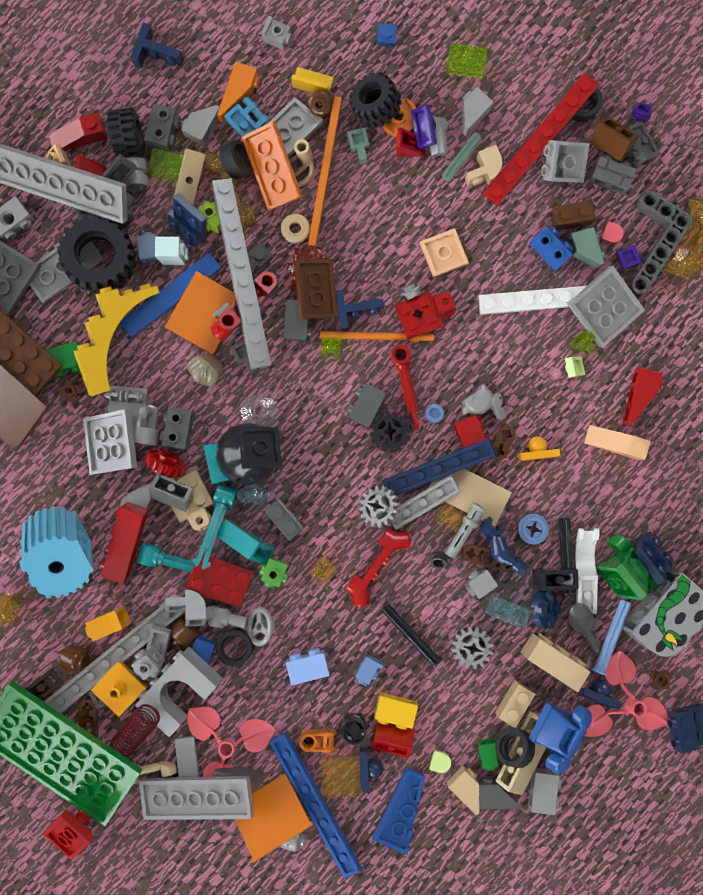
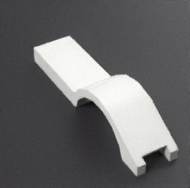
(586, 568)

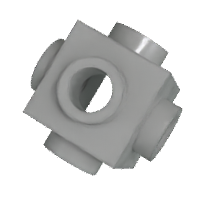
(148, 662)

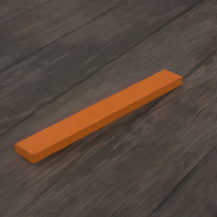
(325, 171)

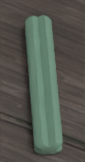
(461, 157)

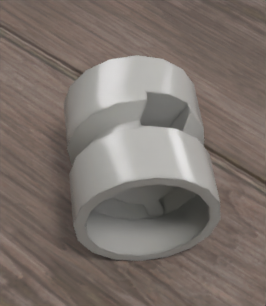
(138, 180)

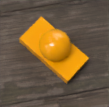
(538, 447)

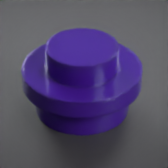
(641, 112)

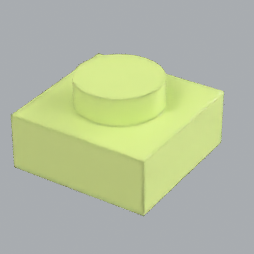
(574, 366)

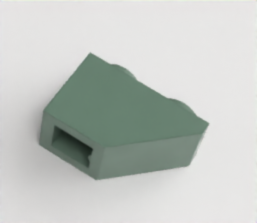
(587, 247)

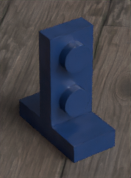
(145, 45)
(355, 309)

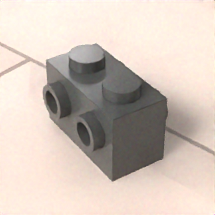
(162, 128)
(181, 429)

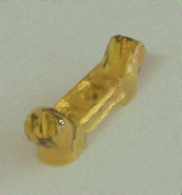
(213, 163)

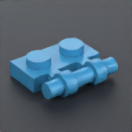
(240, 119)

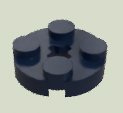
(545, 609)

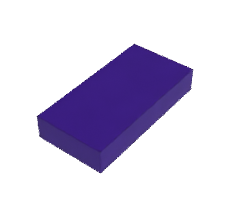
(424, 126)

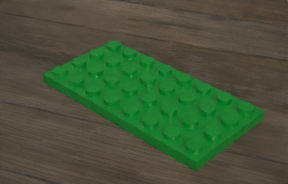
(63, 755)

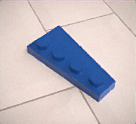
(398, 818)

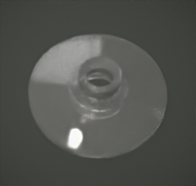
(264, 401)

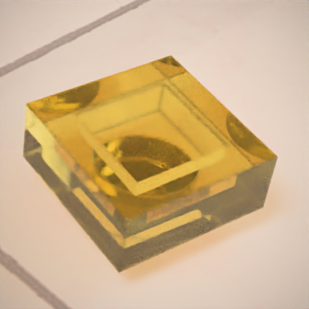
(323, 569)

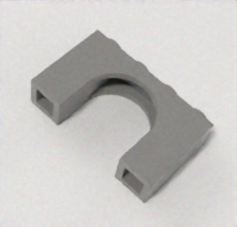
(187, 668)

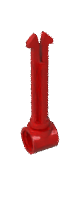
(406, 381)

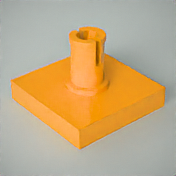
(119, 688)

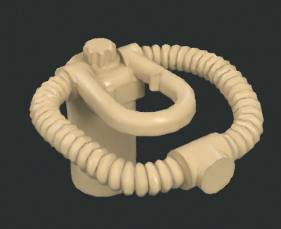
(306, 157)

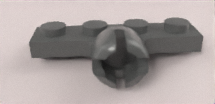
(119, 171)

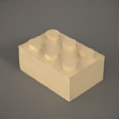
(556, 661)

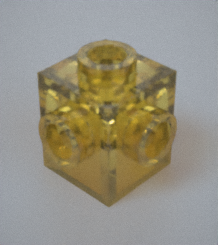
(8, 608)

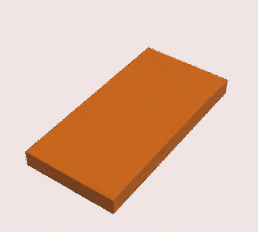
(271, 166)

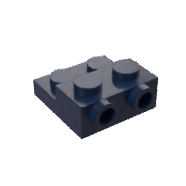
(187, 221)
(653, 556)
(686, 727)

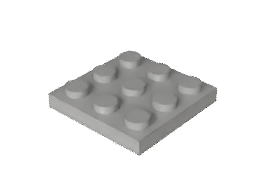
(606, 306)
(110, 442)

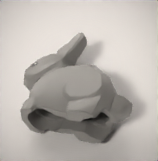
(483, 401)

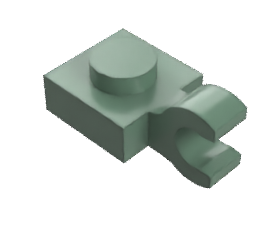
(359, 142)

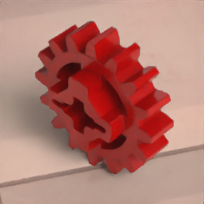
(165, 463)

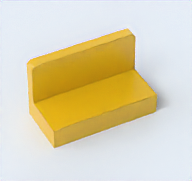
(311, 81)

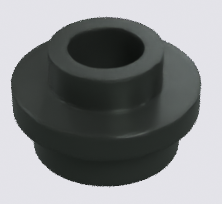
(439, 559)

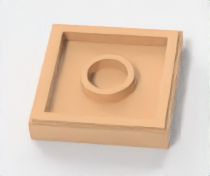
(444, 252)

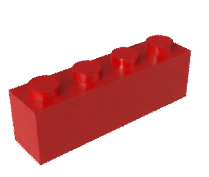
(124, 542)

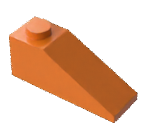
(240, 85)

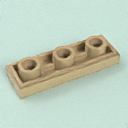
(191, 167)

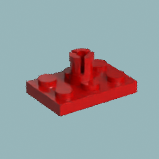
(70, 833)

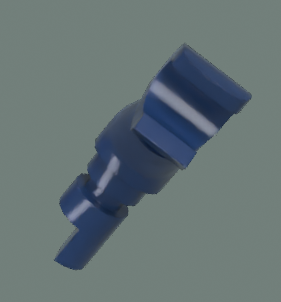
(499, 547)

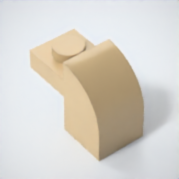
(490, 166)

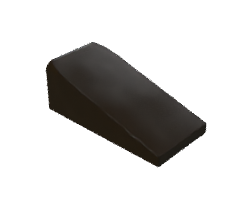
(43, 685)

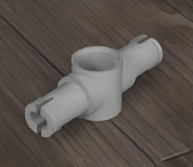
(221, 617)

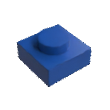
(387, 34)

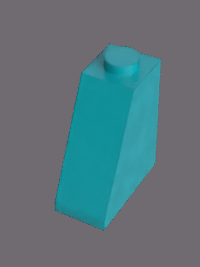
(245, 542)

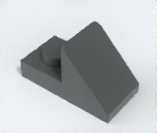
(259, 257)

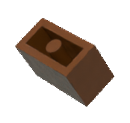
(614, 138)
(573, 215)

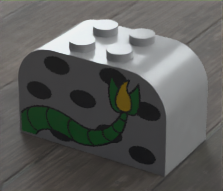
(667, 616)

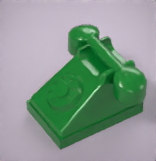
(625, 571)

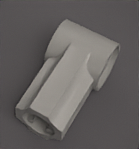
(440, 129)

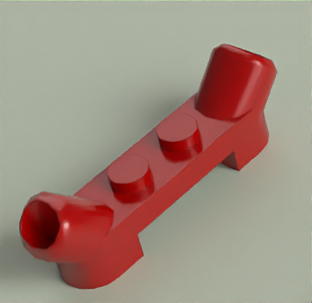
(230, 318)
(359, 586)

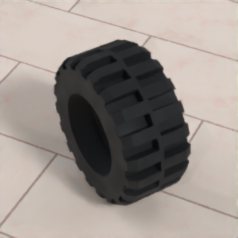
(85, 232)

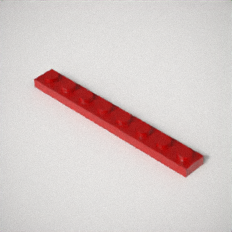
(536, 143)

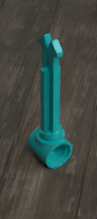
(223, 499)
(152, 555)

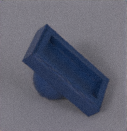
(600, 694)
(368, 768)

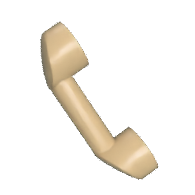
(166, 768)

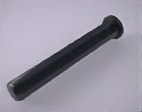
(566, 549)
(411, 635)

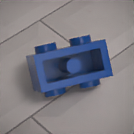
(549, 250)

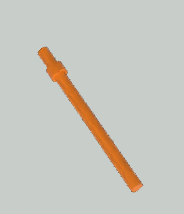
(374, 336)

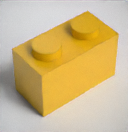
(395, 711)

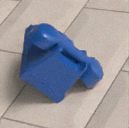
(562, 733)

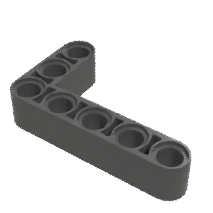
(662, 244)

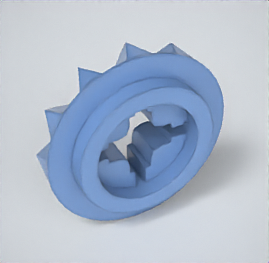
(541, 524)

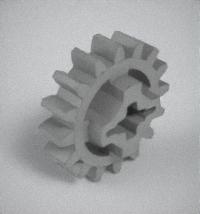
(381, 497)
(470, 655)

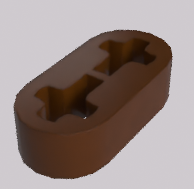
(508, 441)

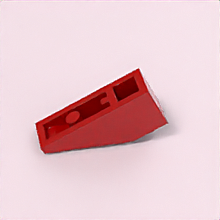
(80, 132)
(643, 388)

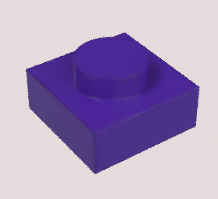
(628, 257)

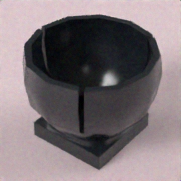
(249, 453)

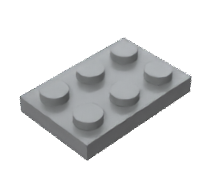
(296, 123)

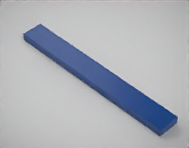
(315, 805)

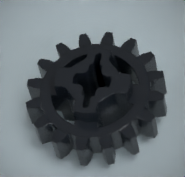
(398, 431)

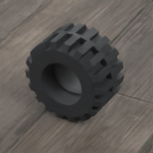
(367, 91)
(125, 132)

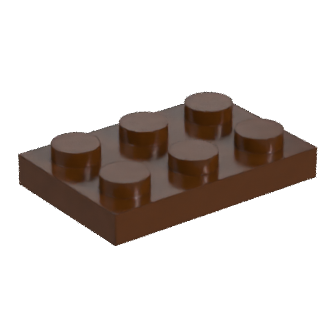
(315, 288)

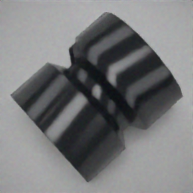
(354, 728)

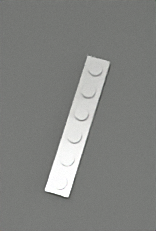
(527, 300)

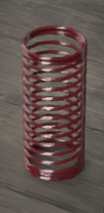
(149, 728)

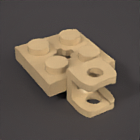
(199, 504)

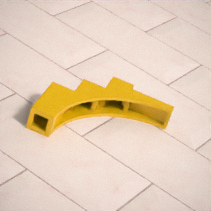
(93, 358)

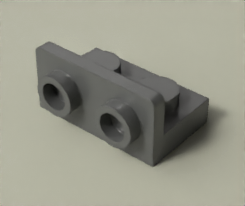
(644, 147)

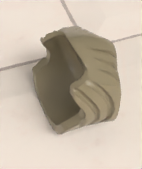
(205, 369)

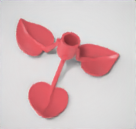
(649, 712)
(254, 733)

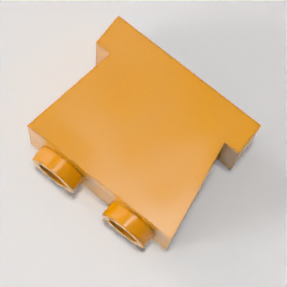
(107, 623)

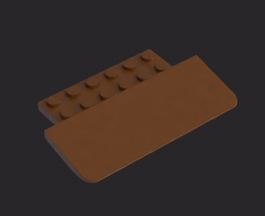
(23, 375)

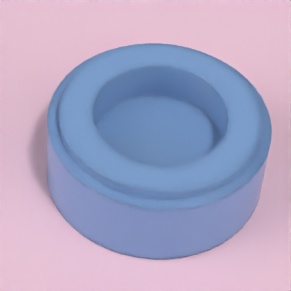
(434, 413)

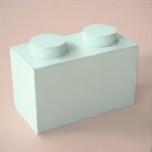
(171, 251)

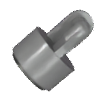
(145, 429)

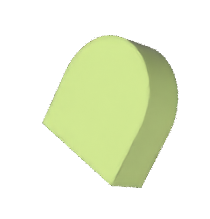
(440, 762)

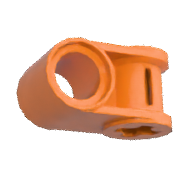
(320, 740)

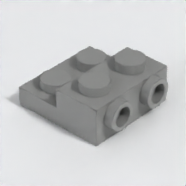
(565, 161)

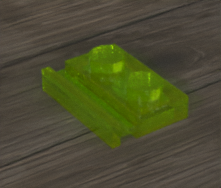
(466, 60)
(165, 165)

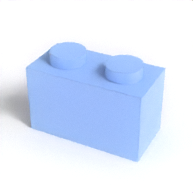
(307, 667)

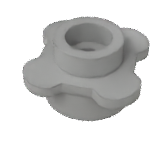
(411, 291)

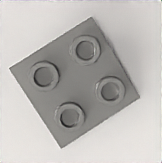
(127, 398)

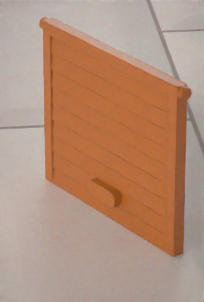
(194, 311)
(275, 820)

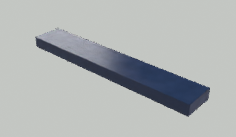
(440, 467)

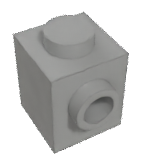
(480, 583)

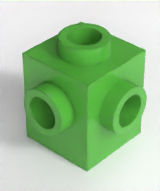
(279, 567)

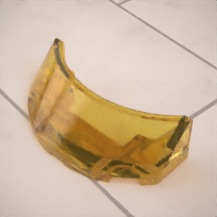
(689, 254)

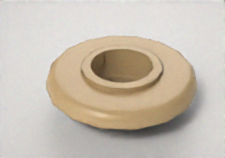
(295, 219)

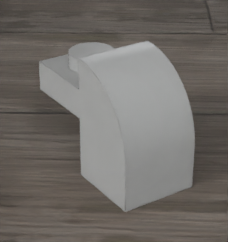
(191, 604)

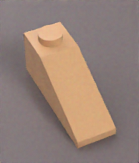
(617, 442)

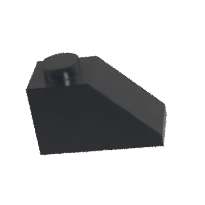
(555, 579)

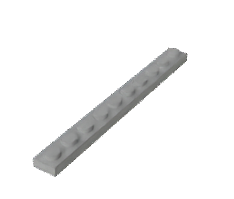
(241, 274)
(119, 651)

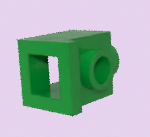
(487, 754)

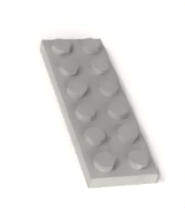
(196, 798)

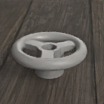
(262, 625)

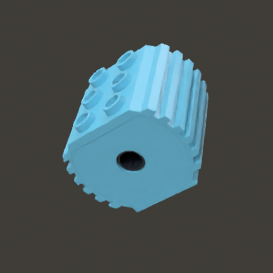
(56, 552)

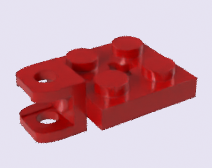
(433, 311)

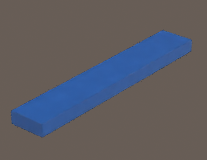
(167, 297)

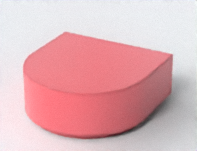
(612, 233)

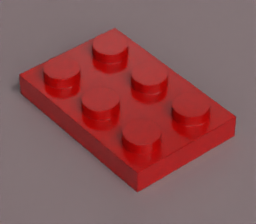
(220, 581)

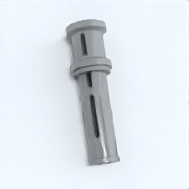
(453, 550)

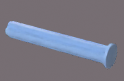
(612, 637)

